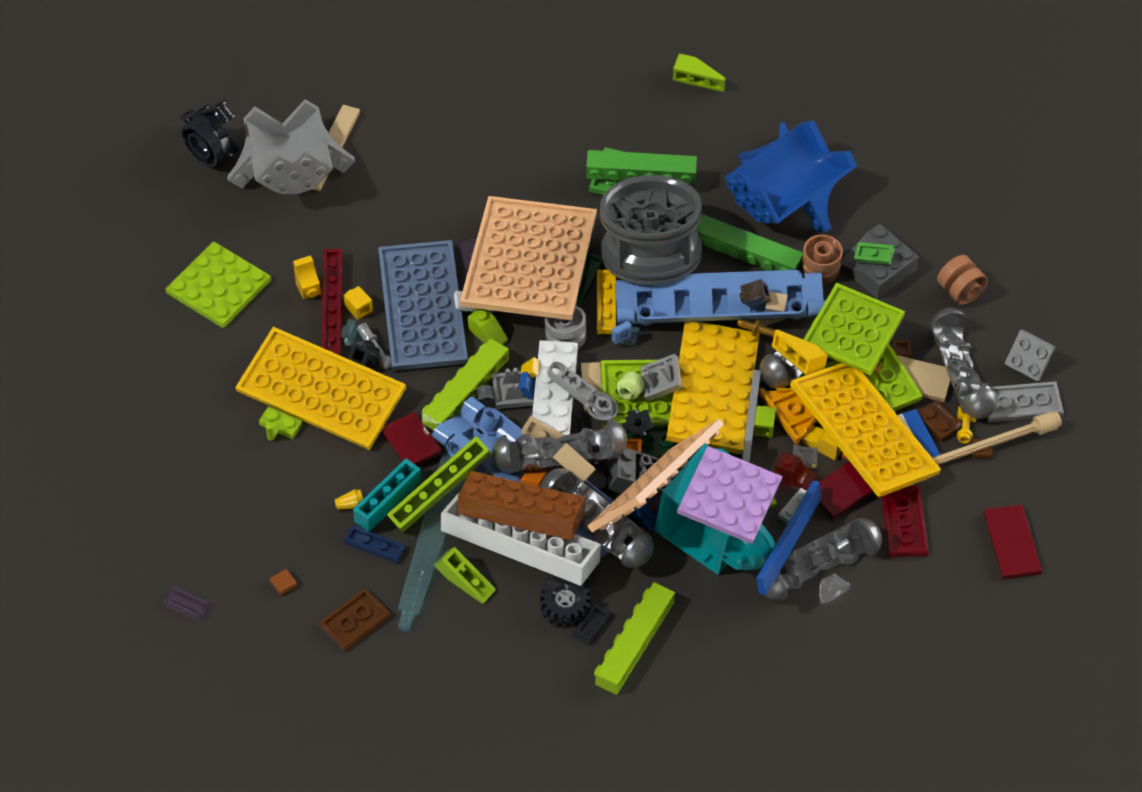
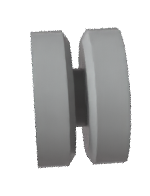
(567, 330)

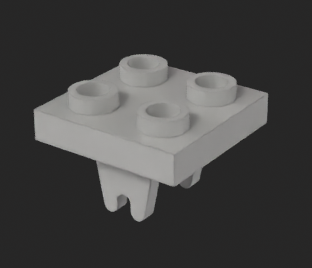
(1029, 355)
(661, 377)
(507, 390)

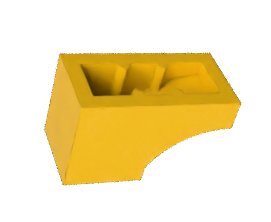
(306, 278)
(820, 439)

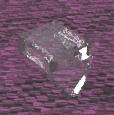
(807, 454)
(832, 588)

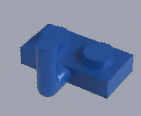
(646, 516)

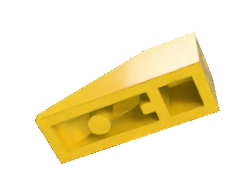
(801, 353)

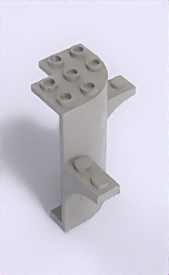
(290, 154)

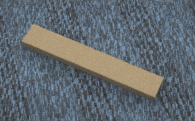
(341, 129)

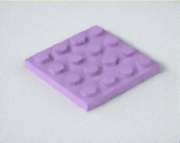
(729, 494)

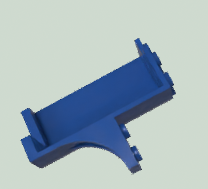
(790, 175)

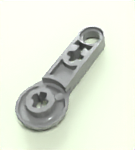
(584, 393)

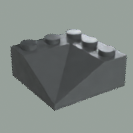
(879, 277)

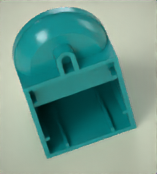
(700, 541)

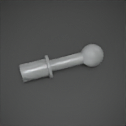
(366, 334)

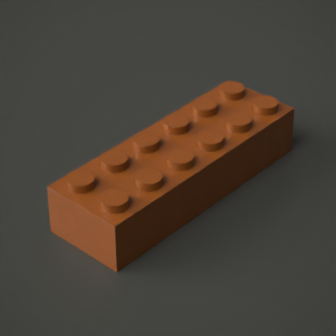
(521, 505)

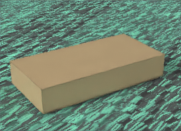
(571, 460)

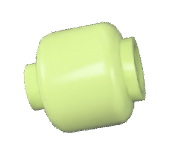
(630, 386)

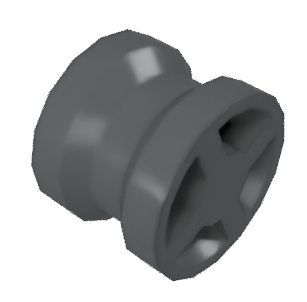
(486, 395)

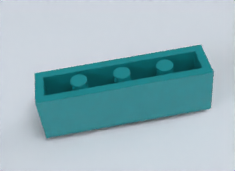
(387, 495)

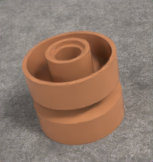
(822, 255)
(962, 279)

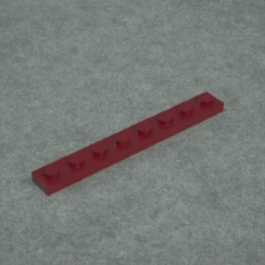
(332, 300)

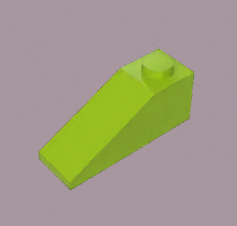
(695, 72)
(464, 575)

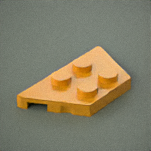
(790, 411)

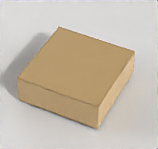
(777, 303)

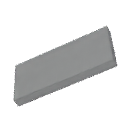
(1026, 401)

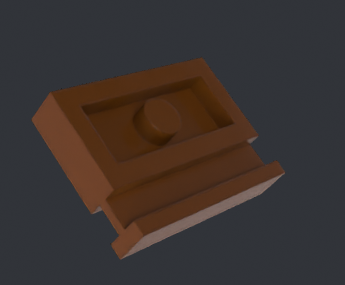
(939, 420)

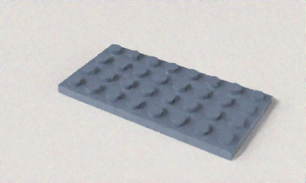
(421, 305)

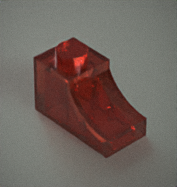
(794, 471)

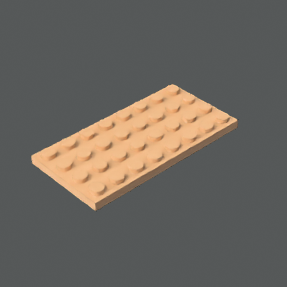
(655, 477)

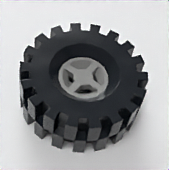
(561, 592)

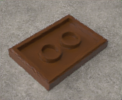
(354, 619)

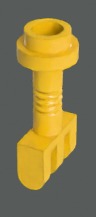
(964, 435)

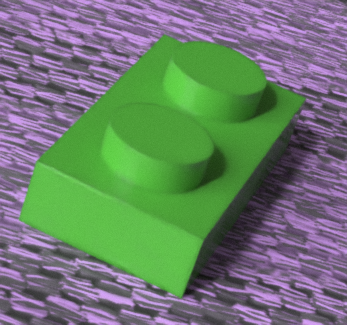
(874, 253)

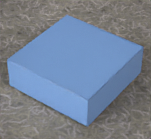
(621, 332)

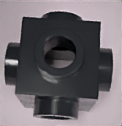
(364, 353)
(645, 423)

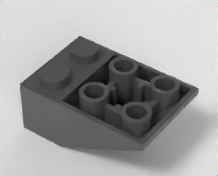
(628, 468)

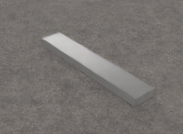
(751, 415)

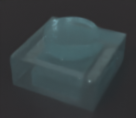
(349, 332)

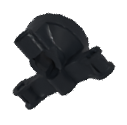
(206, 136)

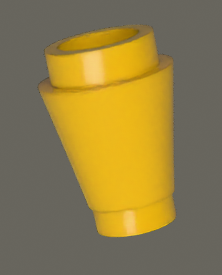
(349, 500)

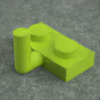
(280, 423)

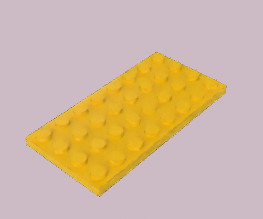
(716, 384)
(321, 388)
(865, 428)

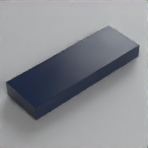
(374, 544)

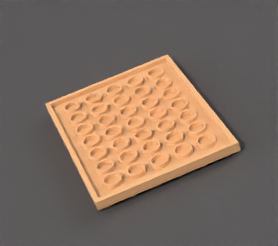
(529, 258)

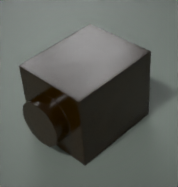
(755, 293)

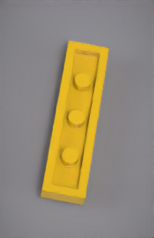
(606, 302)

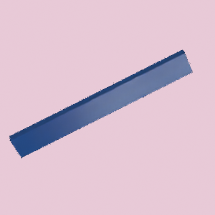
(789, 538)

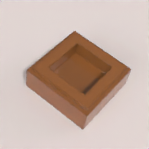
(283, 582)

